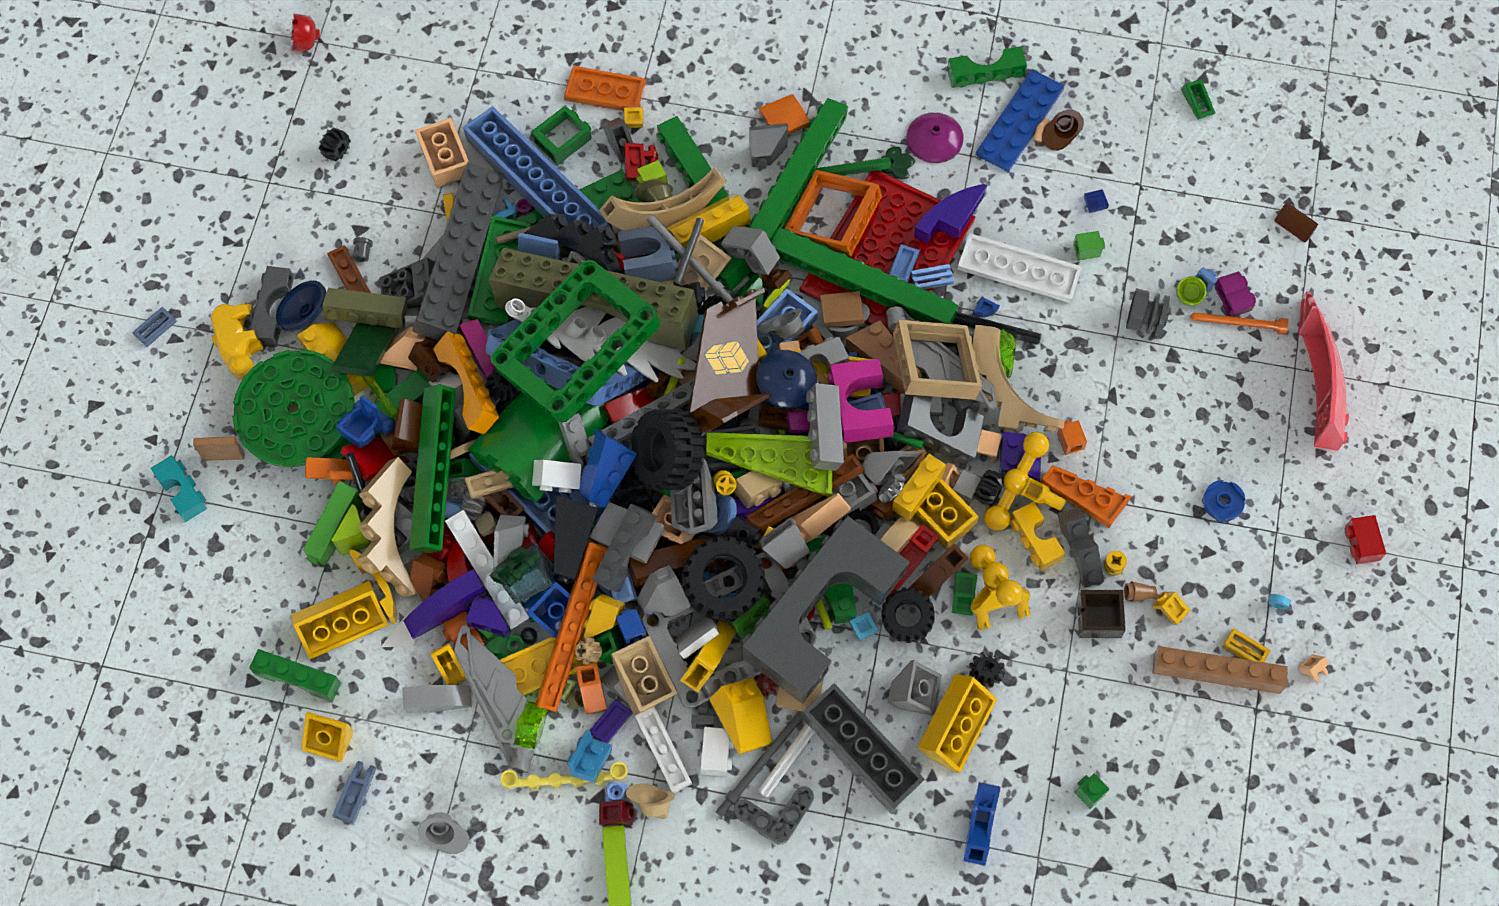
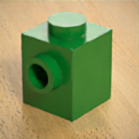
(1091, 790)

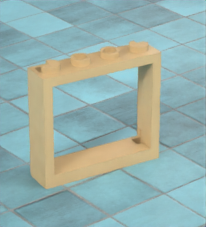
(936, 332)

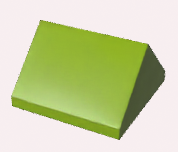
(348, 534)

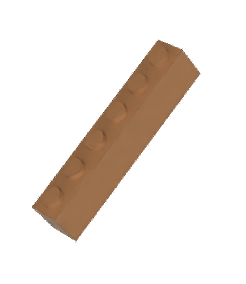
(1220, 669)

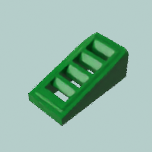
(1204, 97)

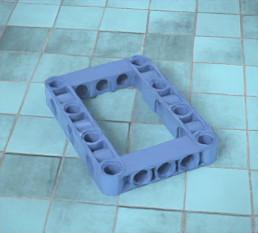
(558, 371)

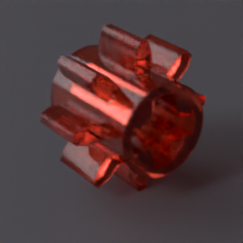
(766, 692)

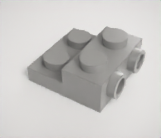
(857, 493)

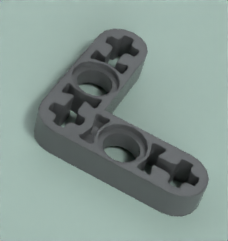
(774, 823)

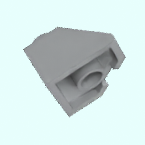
(663, 593)

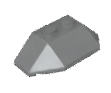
(695, 506)

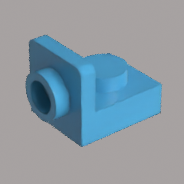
(509, 213)

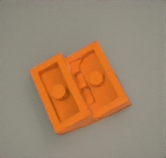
(785, 111)

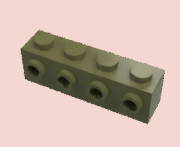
(365, 308)

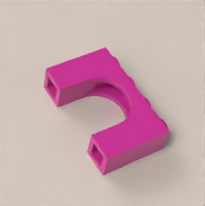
(857, 423)

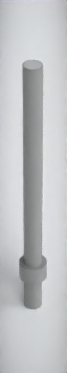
(716, 287)

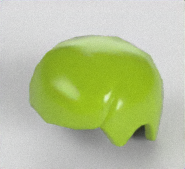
(1191, 291)

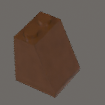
(407, 426)

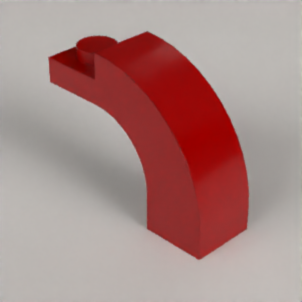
(457, 560)

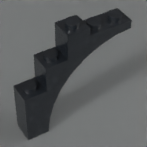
(593, 244)

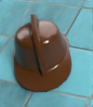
(1063, 129)

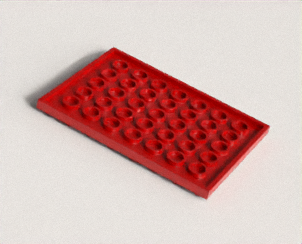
(888, 228)

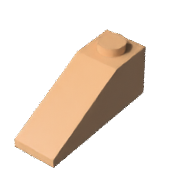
(820, 516)

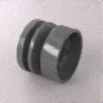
(1148, 312)

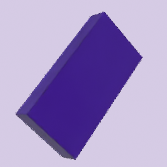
(610, 722)

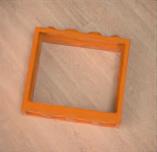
(820, 179)

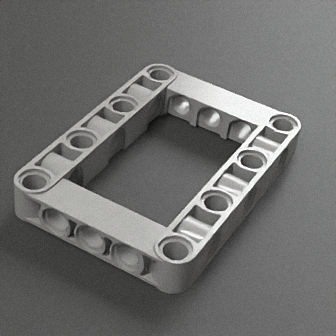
(668, 651)

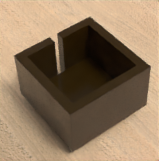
(1101, 614)

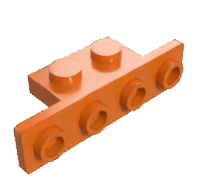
(327, 468)

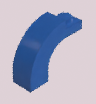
(981, 823)

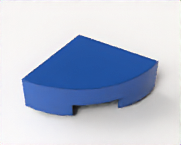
(985, 308)

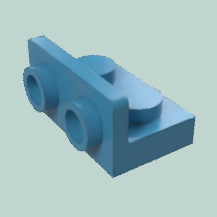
(588, 758)

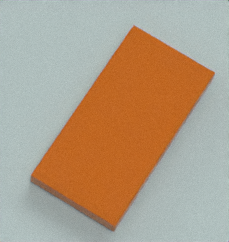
(604, 88)

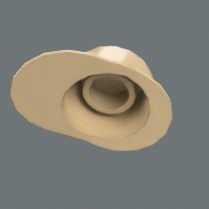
(651, 799)

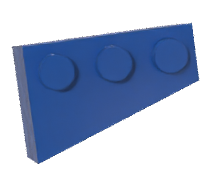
(605, 468)

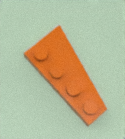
(1094, 500)

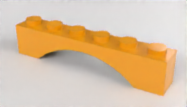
(478, 408)

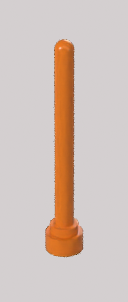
(1279, 326)

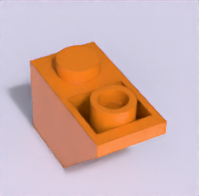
(591, 688)

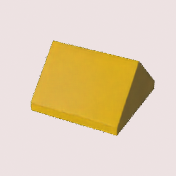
(326, 736)

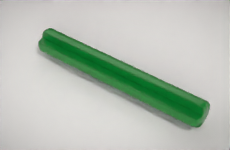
(858, 167)

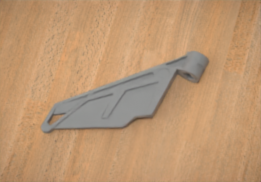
(938, 360)
(497, 696)

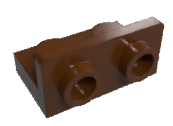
(426, 361)

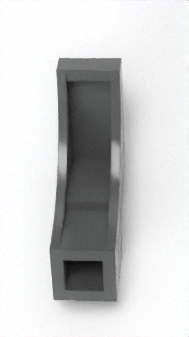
(1084, 548)

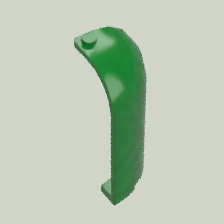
(526, 435)

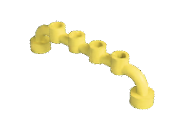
(510, 778)

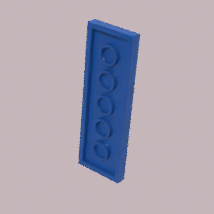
(1020, 120)

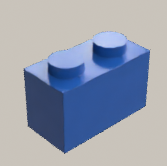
(630, 626)

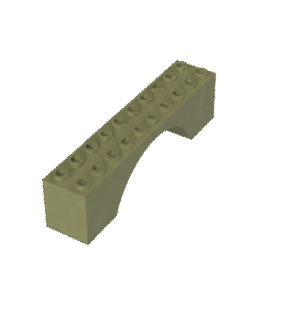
(536, 277)

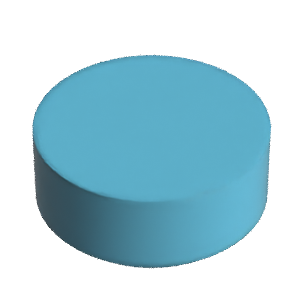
(1279, 601)

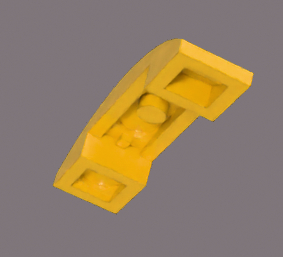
(388, 602)

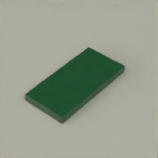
(364, 349)

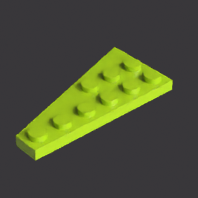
(772, 455)

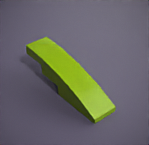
(616, 866)

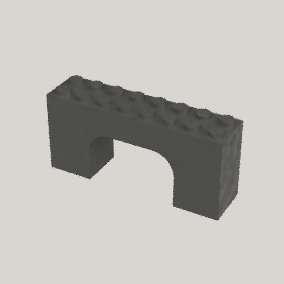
(846, 557)

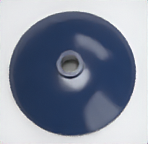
(301, 305)
(785, 390)

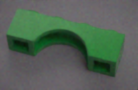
(966, 72)
(284, 670)

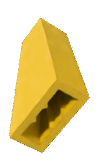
(708, 657)

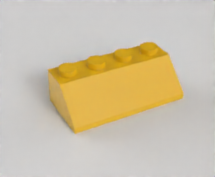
(717, 218)
(329, 341)
(339, 620)
(957, 722)

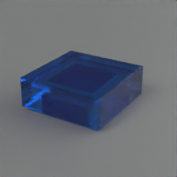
(1096, 200)

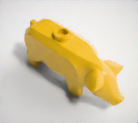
(232, 339)

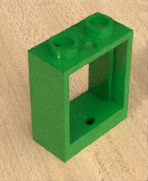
(559, 154)

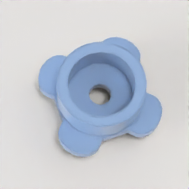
(612, 788)

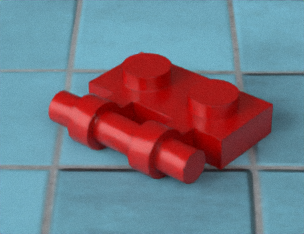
(635, 158)

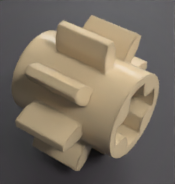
(588, 651)

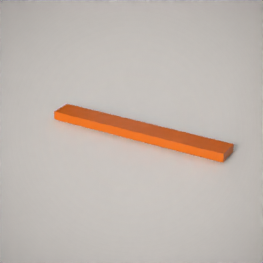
(570, 629)

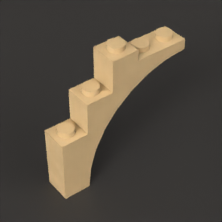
(633, 215)
(1013, 409)
(378, 526)

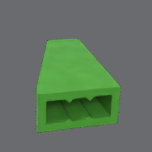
(320, 545)

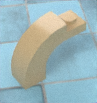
(900, 533)

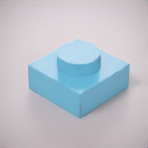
(863, 626)

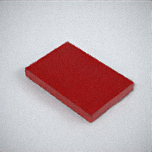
(371, 457)

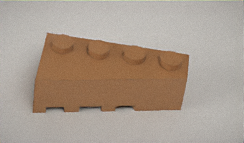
(878, 343)

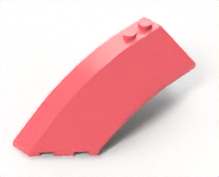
(1328, 376)

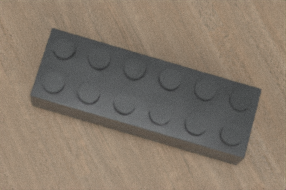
(862, 747)

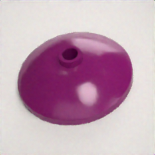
(932, 145)

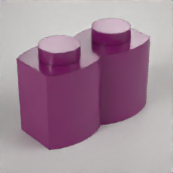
(1234, 294)

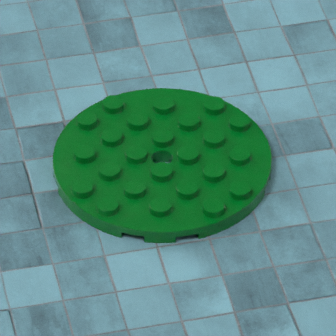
(264, 403)

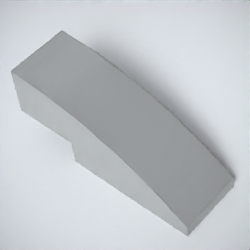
(436, 698)

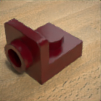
(616, 813)

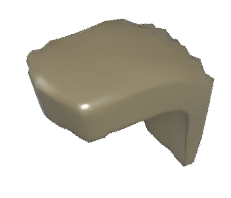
(486, 524)

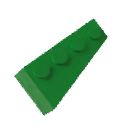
(839, 597)

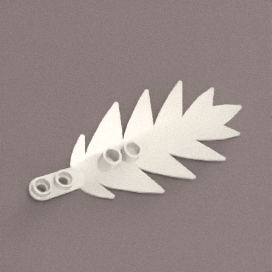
(583, 335)

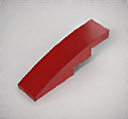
(628, 404)

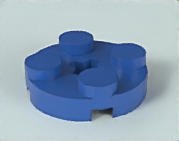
(1220, 511)

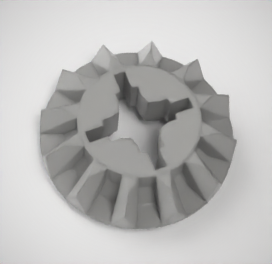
(891, 488)

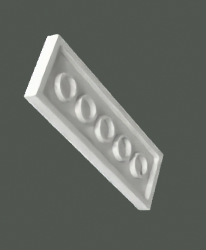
(1019, 268)

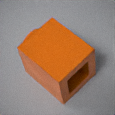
(1072, 437)

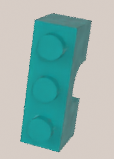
(187, 501)

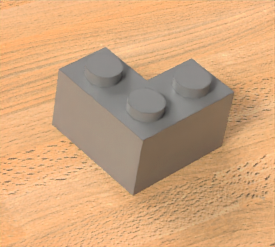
(753, 247)

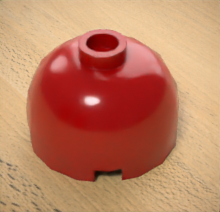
(303, 33)

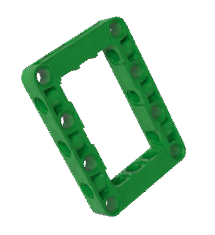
(551, 315)

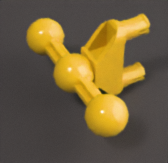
(1018, 482)
(998, 588)

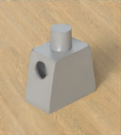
(786, 545)

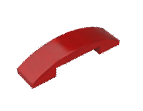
(916, 551)

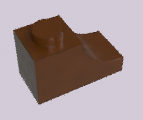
(504, 504)

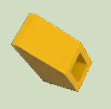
(603, 615)

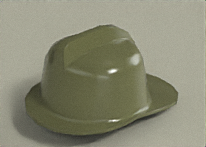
(653, 190)

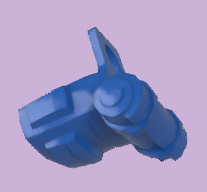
(363, 423)

